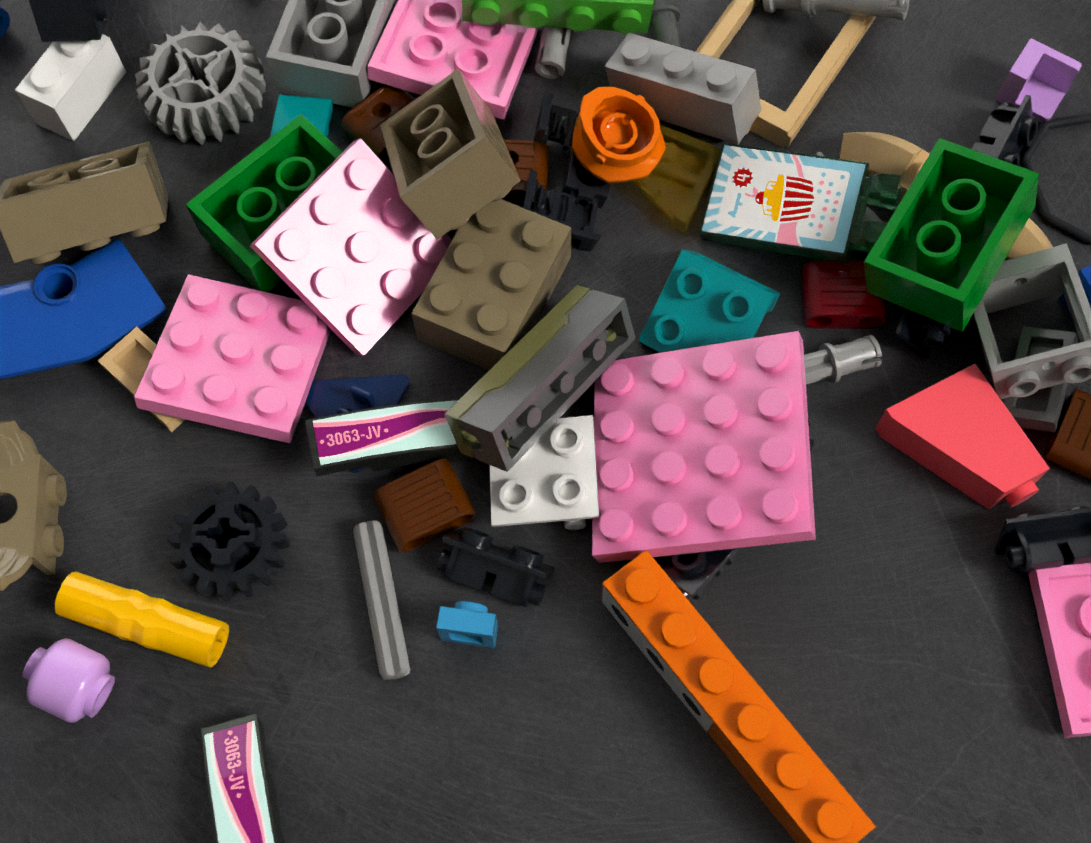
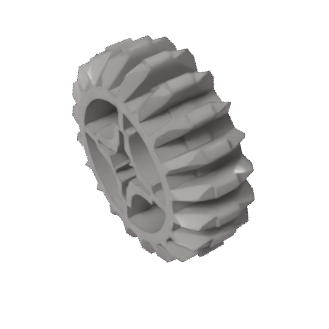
(200, 83)

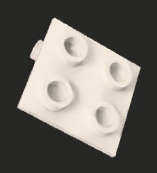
(550, 480)

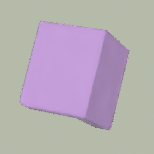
(1043, 76)

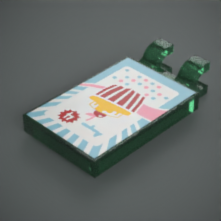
(795, 203)

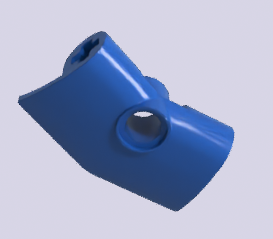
(103, 306)

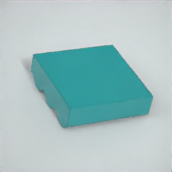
(315, 110)

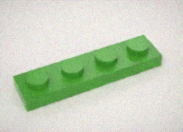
(578, 15)

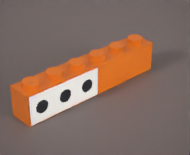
(732, 706)

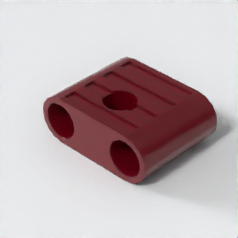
(838, 297)

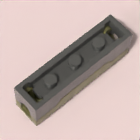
(541, 377)

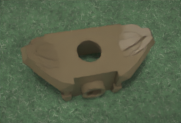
(39, 489)

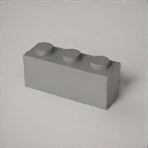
(687, 86)

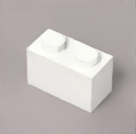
(71, 84)

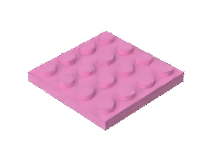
(703, 450)

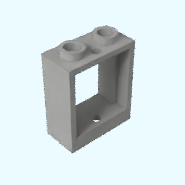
(1041, 276)

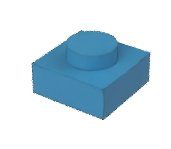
(467, 624)

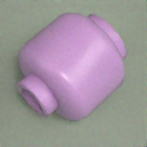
(68, 680)

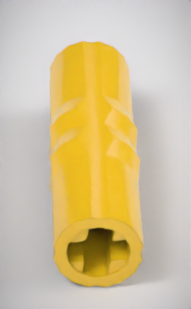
(142, 619)

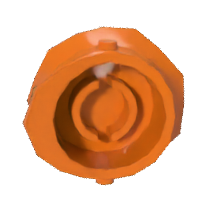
(617, 135)

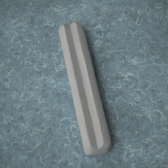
(381, 600)

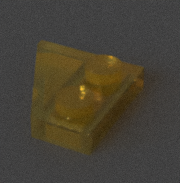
(680, 176)

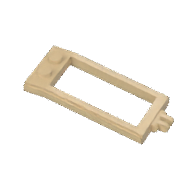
(772, 122)

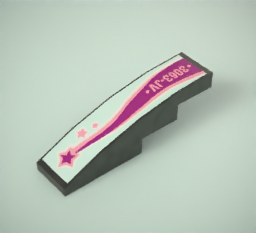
(383, 437)
(240, 783)

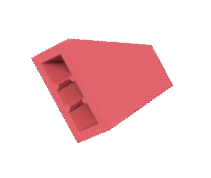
(966, 439)

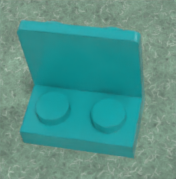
(706, 306)

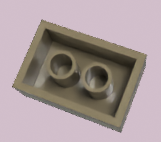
(448, 155)
(82, 203)
(492, 283)

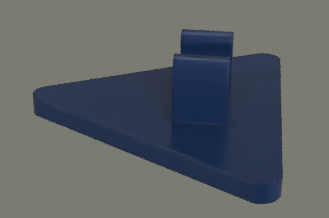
(353, 394)

